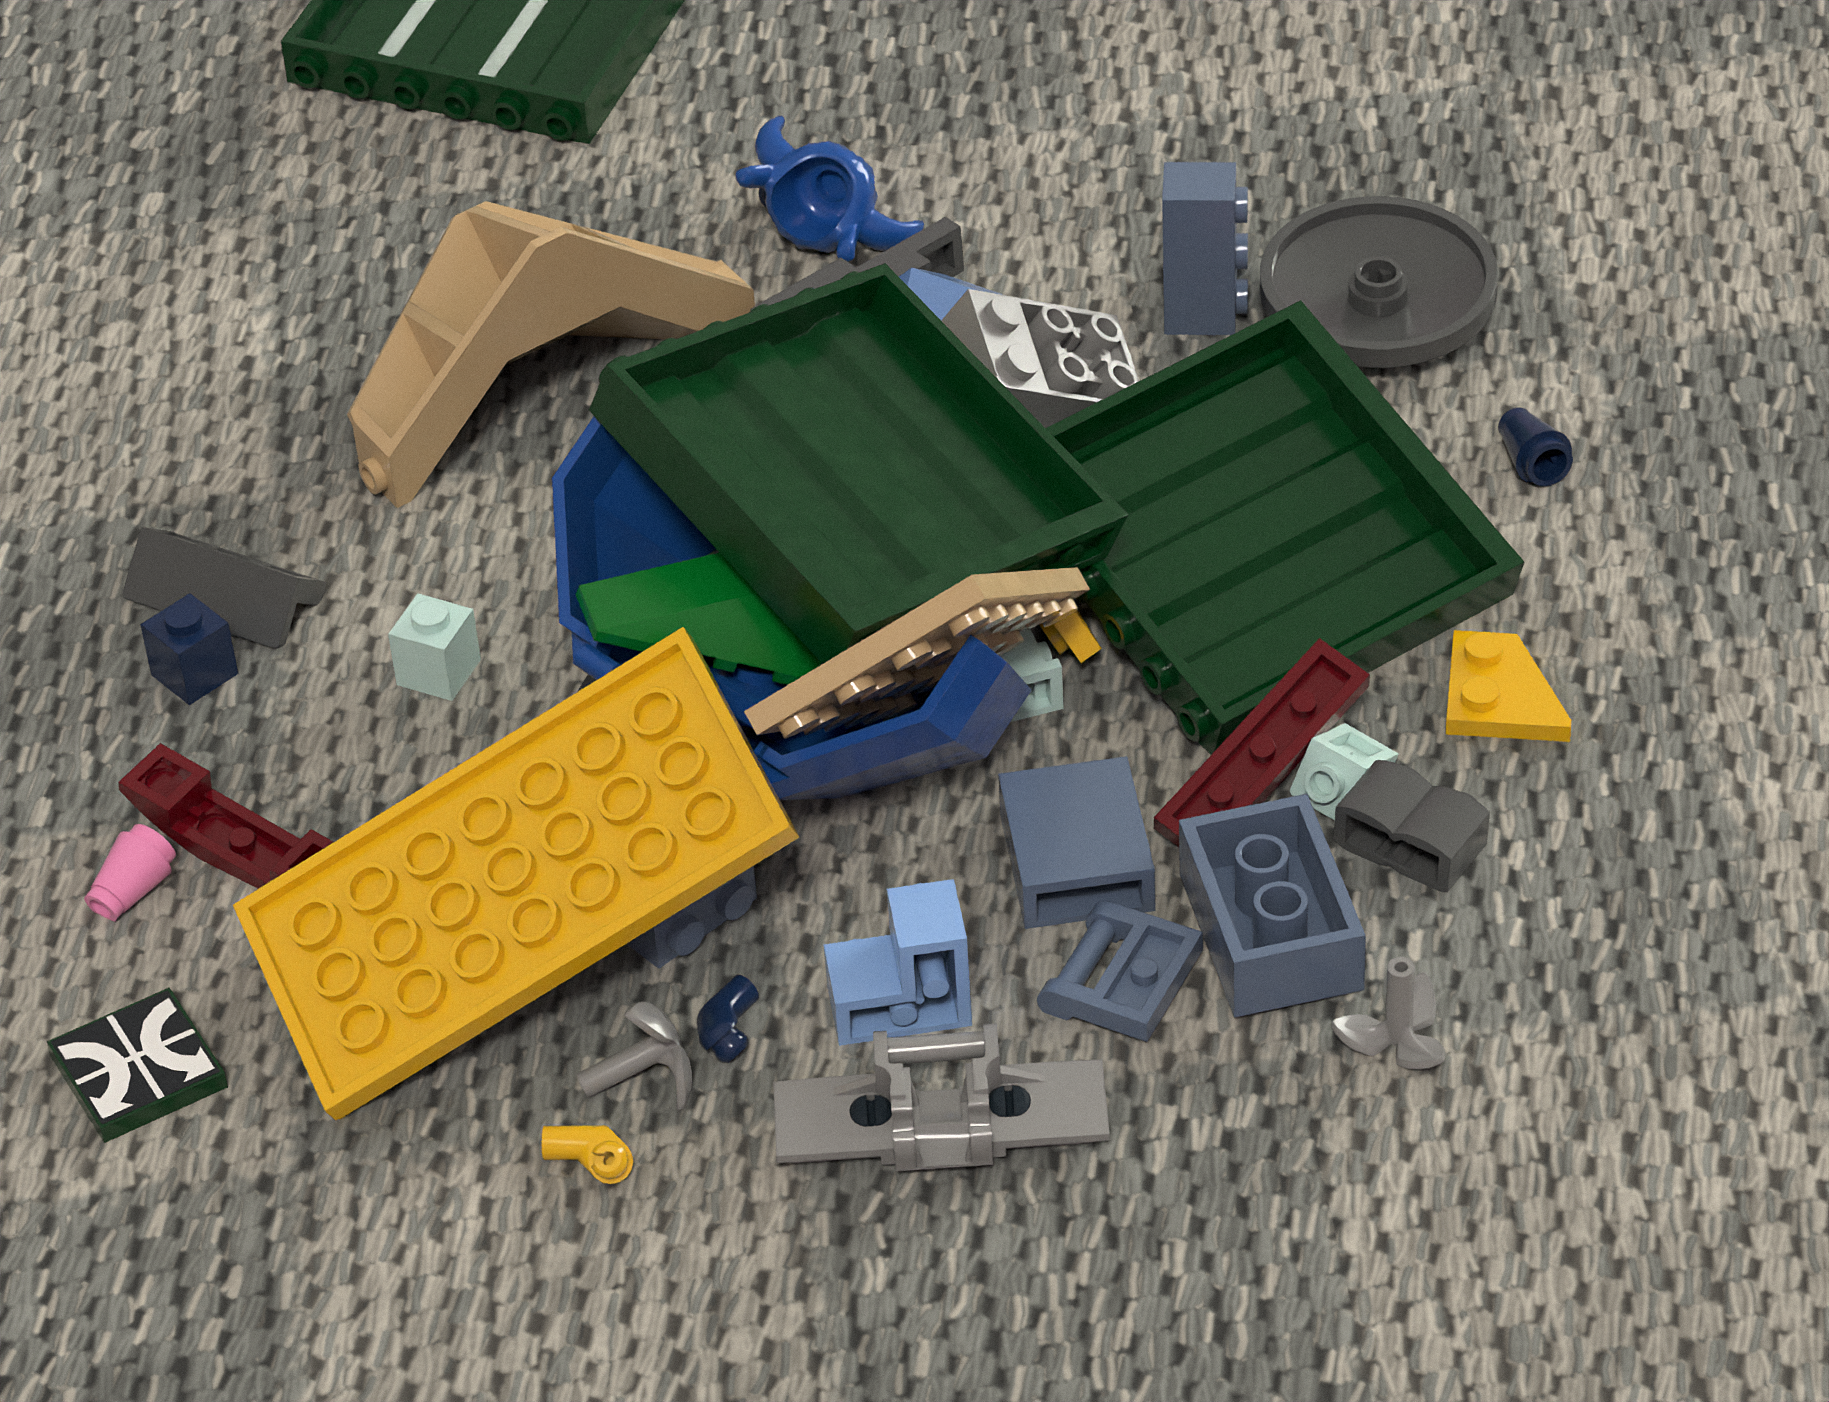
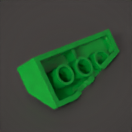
(709, 602)

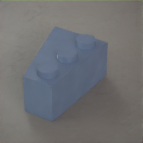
(1203, 248)

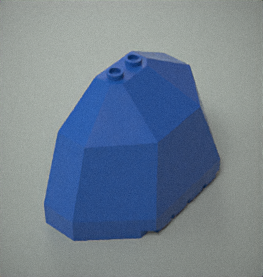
(621, 522)

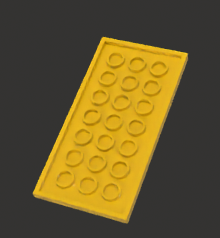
(512, 873)

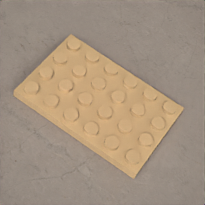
(913, 652)

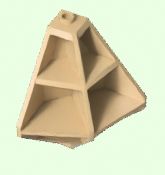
(498, 293)

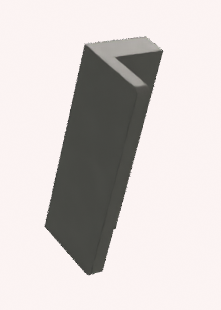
(242, 590)

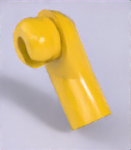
(592, 1146)

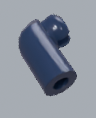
(720, 1015)

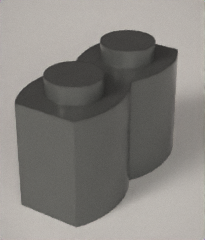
(1411, 825)

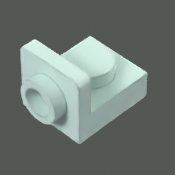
(1335, 765)

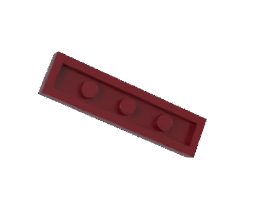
(1269, 738)

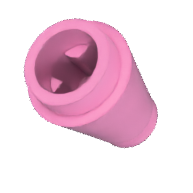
(130, 871)

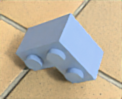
(904, 979)

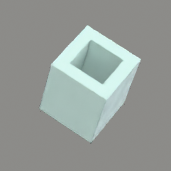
(434, 646)

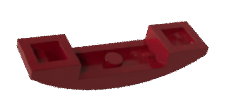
(208, 824)

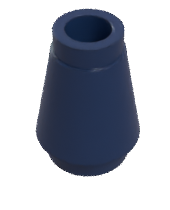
(1535, 447)

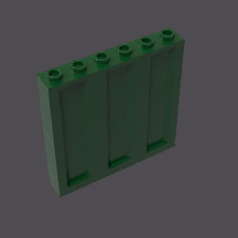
(494, 62)
(852, 457)
(1270, 514)

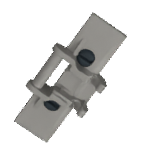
(940, 1128)

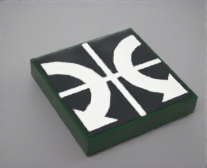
(137, 1064)

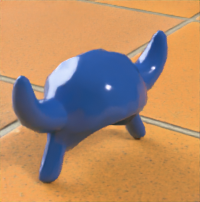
(821, 195)

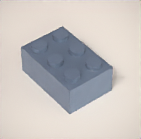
(1271, 905)

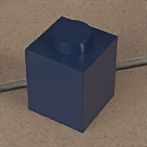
(189, 649)

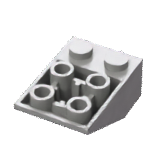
(1044, 352)

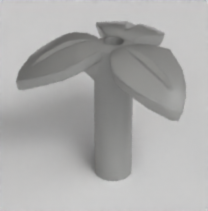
(1408, 1009)
(660, 1047)

